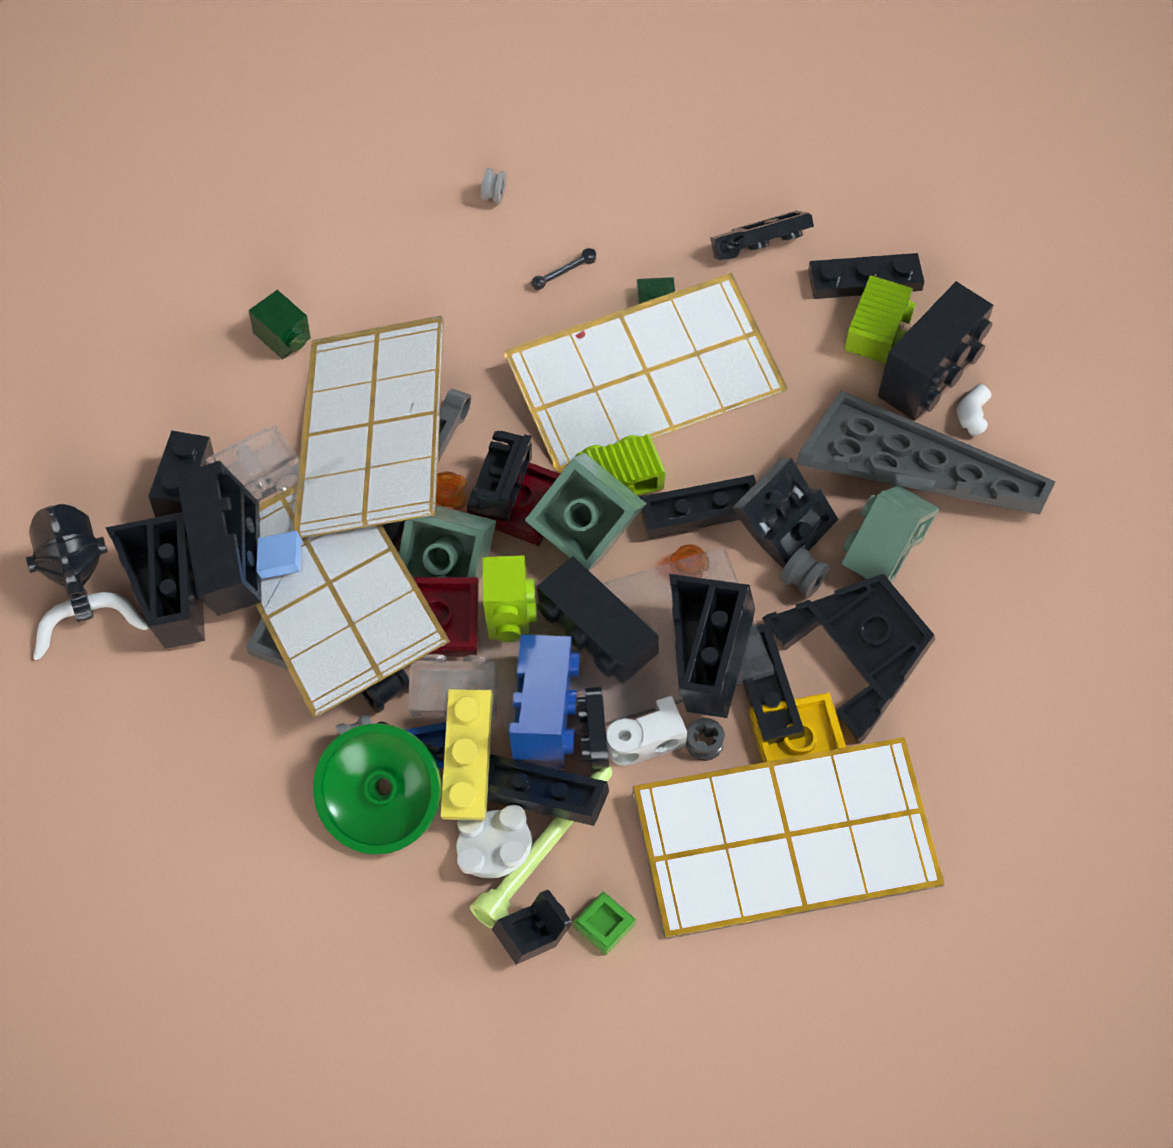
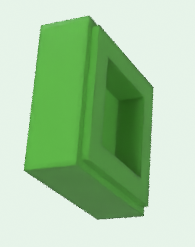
(604, 923)

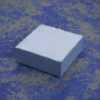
(279, 554)

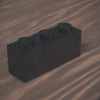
(597, 620)

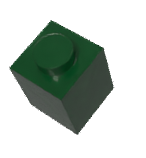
(280, 324)

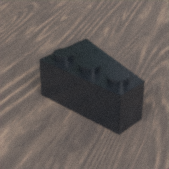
(221, 537)
(161, 577)
(711, 639)

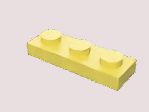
(466, 755)

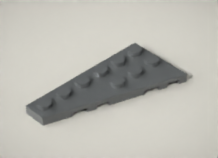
(891, 449)

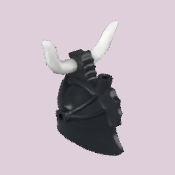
(69, 555)

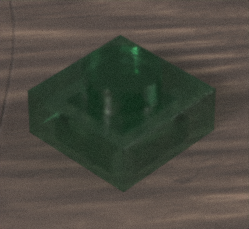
(653, 288)

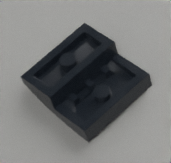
(785, 512)

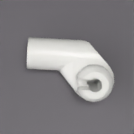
(970, 410)

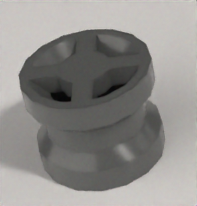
(804, 572)

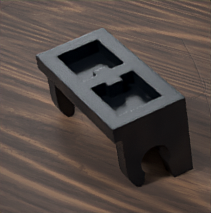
(501, 475)

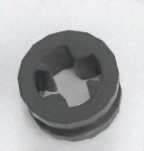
(709, 728)

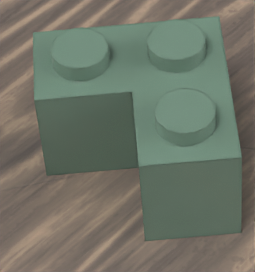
(891, 527)

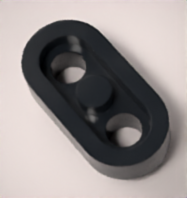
(592, 711)

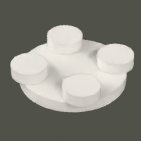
(494, 845)

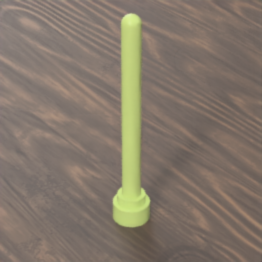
(494, 904)

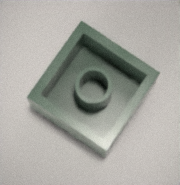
(585, 511)

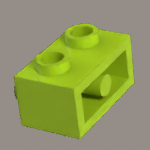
(508, 598)

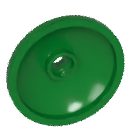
(349, 791)

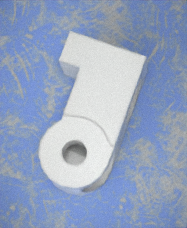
(647, 736)

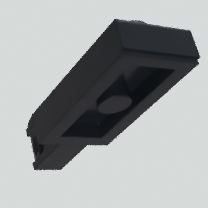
(758, 234)

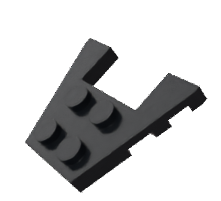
(876, 635)

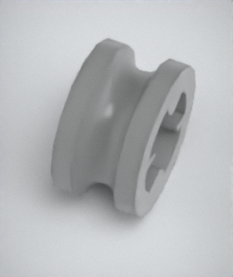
(493, 185)

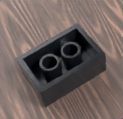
(936, 351)

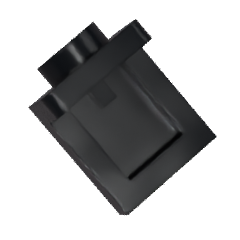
(533, 928)

